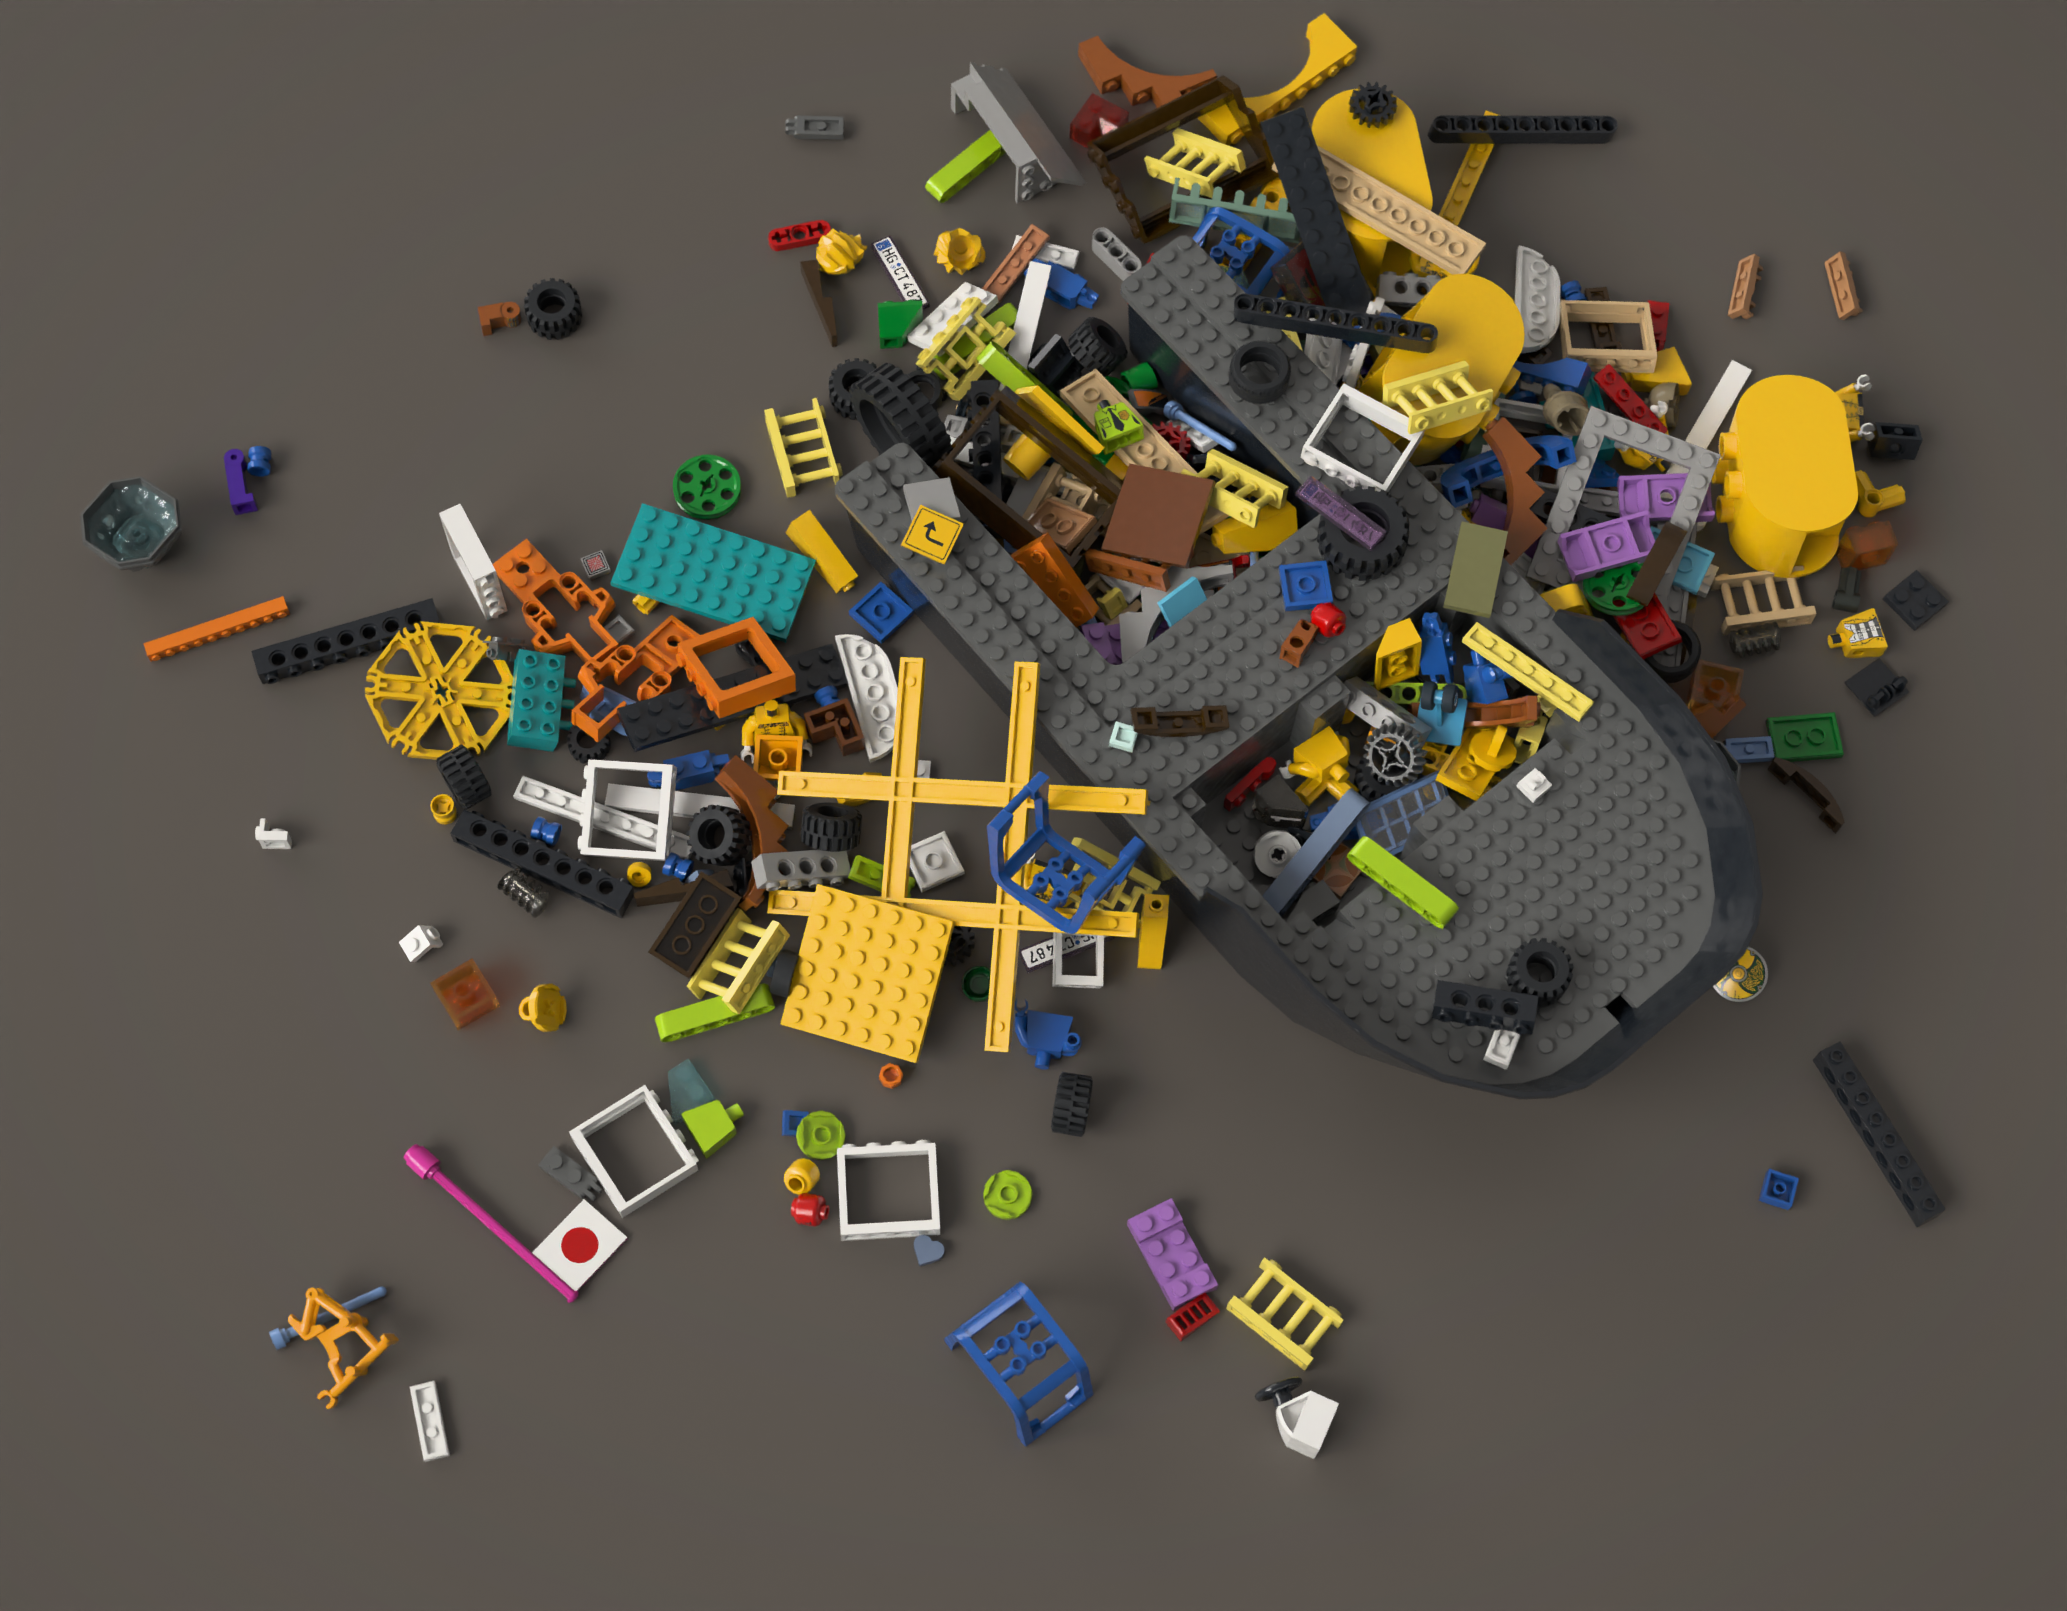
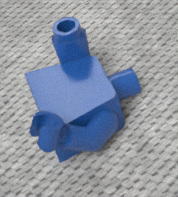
(1484, 680)
(1045, 1035)

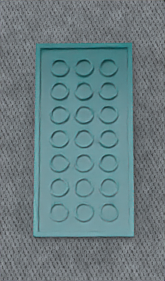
(712, 571)

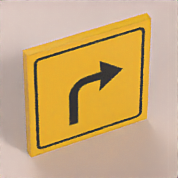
(932, 534)

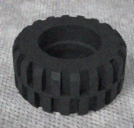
(1359, 560)

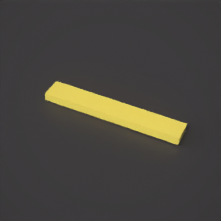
(1528, 672)

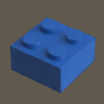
(1778, 1189)

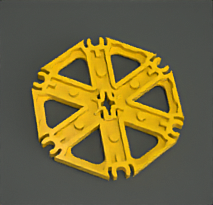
(419, 690)

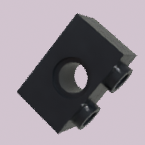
(1895, 441)

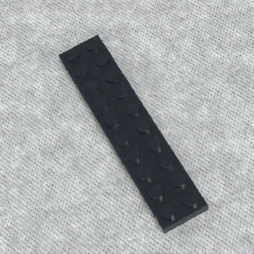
(1316, 211)
(687, 713)

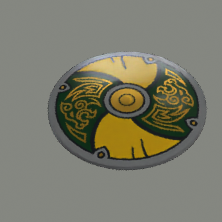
(1745, 978)

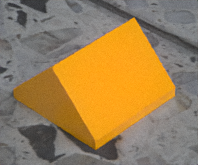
(777, 754)

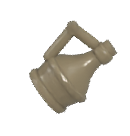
(1564, 410)

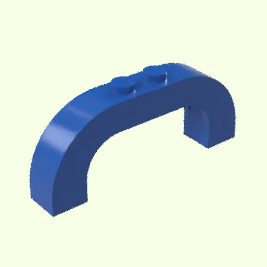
(1461, 477)

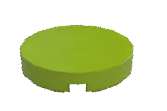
(820, 1135)
(1007, 1195)

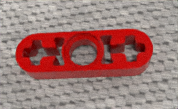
(795, 243)

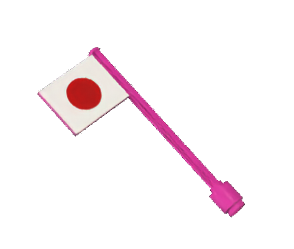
(564, 1257)

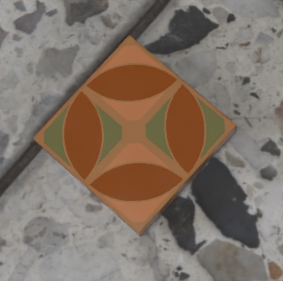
(1338, 872)

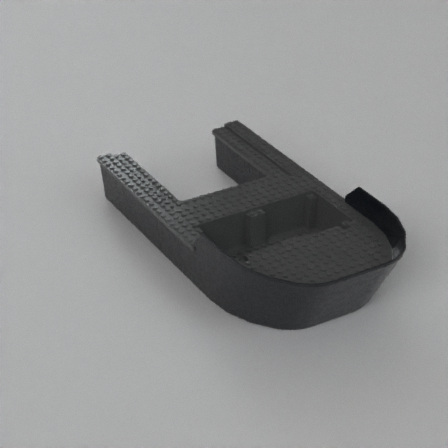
(1625, 862)

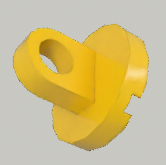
(1493, 749)
(544, 1007)

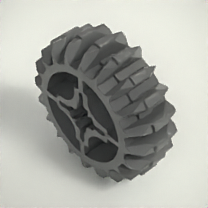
(1412, 762)

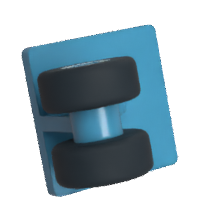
(1443, 713)

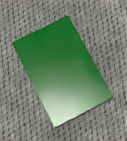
(1805, 737)

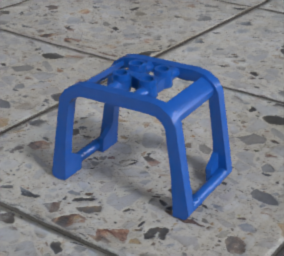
(1239, 258)
(1002, 873)
(1026, 1430)

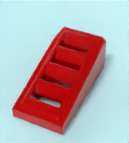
(1178, 1330)

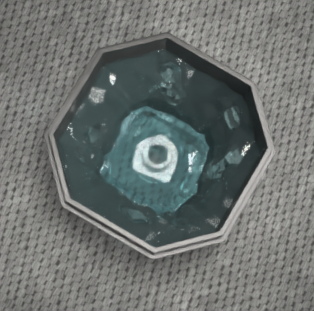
(131, 523)

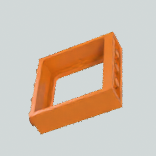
(746, 695)

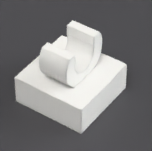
(1534, 785)

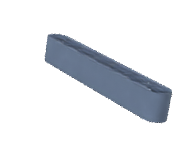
(1316, 851)

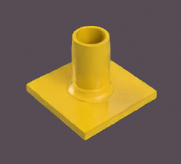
(1026, 456)

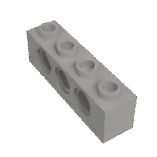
(1386, 288)
(1380, 710)
(767, 868)

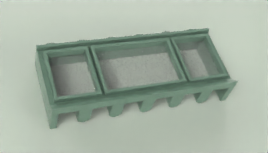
(1192, 210)

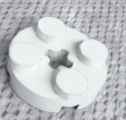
(1265, 847)

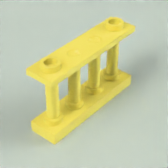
(1200, 147)
(1435, 382)
(787, 461)
(1247, 480)
(752, 971)
(1262, 1323)

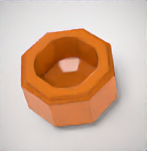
(891, 1076)

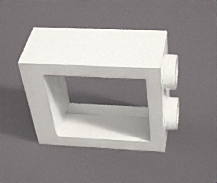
(1075, 981)

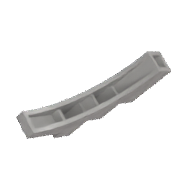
(1140, 627)

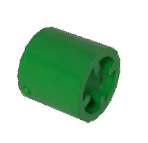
(1140, 377)

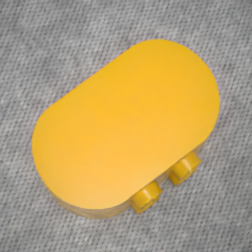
(1388, 155)
(1474, 325)
(1786, 475)

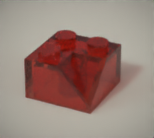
(1096, 119)

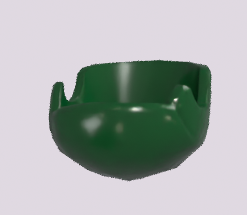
(976, 983)

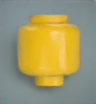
(801, 1176)

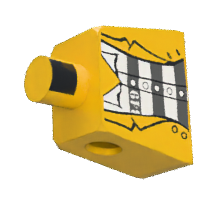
(1859, 636)

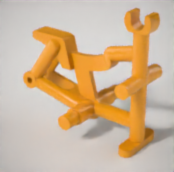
(348, 1322)

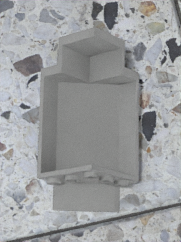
(1017, 127)

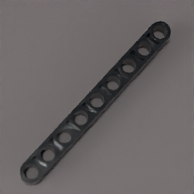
(1513, 129)
(1344, 330)

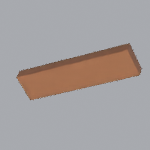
(1016, 262)

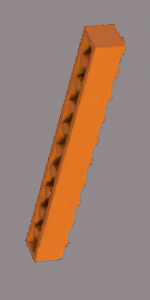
(216, 629)

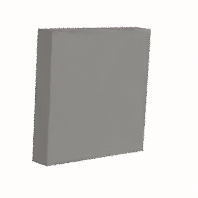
(934, 495)

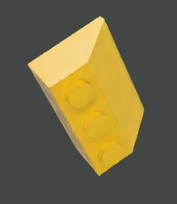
(1398, 655)

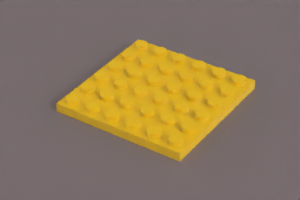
(867, 973)

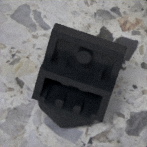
(1055, 365)

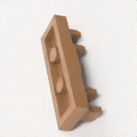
(1842, 286)
(1744, 287)

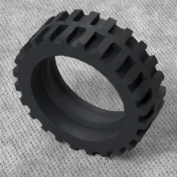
(898, 412)

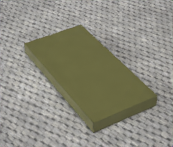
(1475, 569)

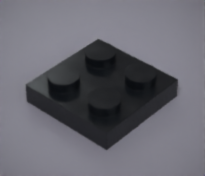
(1915, 600)

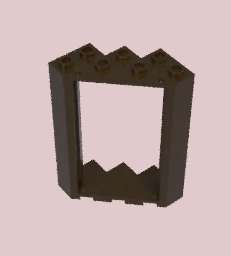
(1166, 119)
(1053, 441)

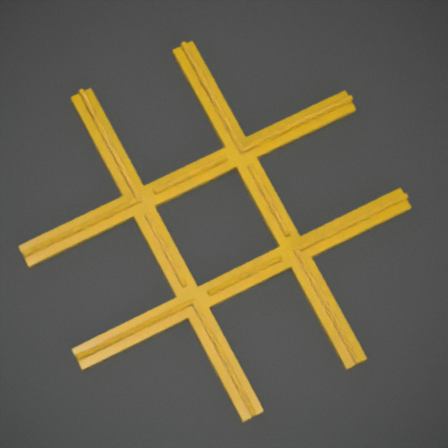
(905, 789)

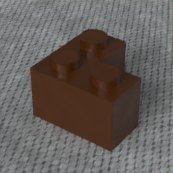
(835, 721)

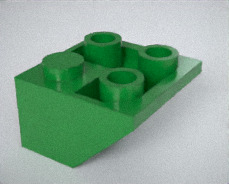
(897, 321)

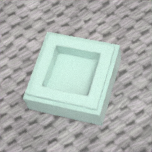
(1123, 737)

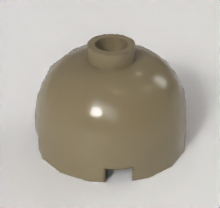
(1667, 393)

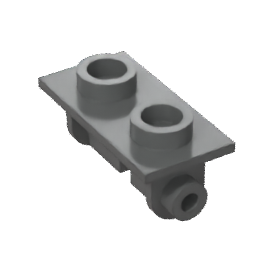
(499, 647)

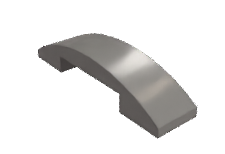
(956, 425)

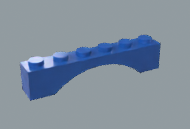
(1565, 373)

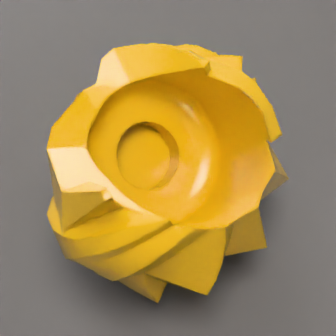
(959, 250)
(839, 252)

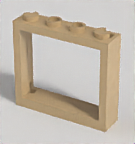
(1615, 312)

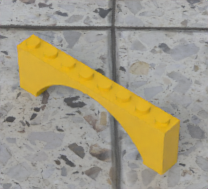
(1328, 54)

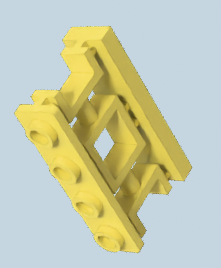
(945, 340)
(1116, 895)

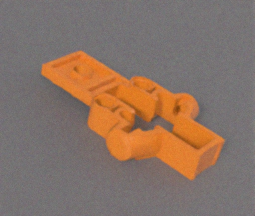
(539, 580)
(652, 652)

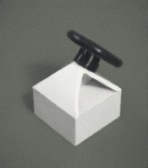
(1302, 1419)

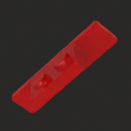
(1627, 399)

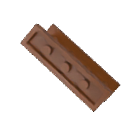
(1129, 570)

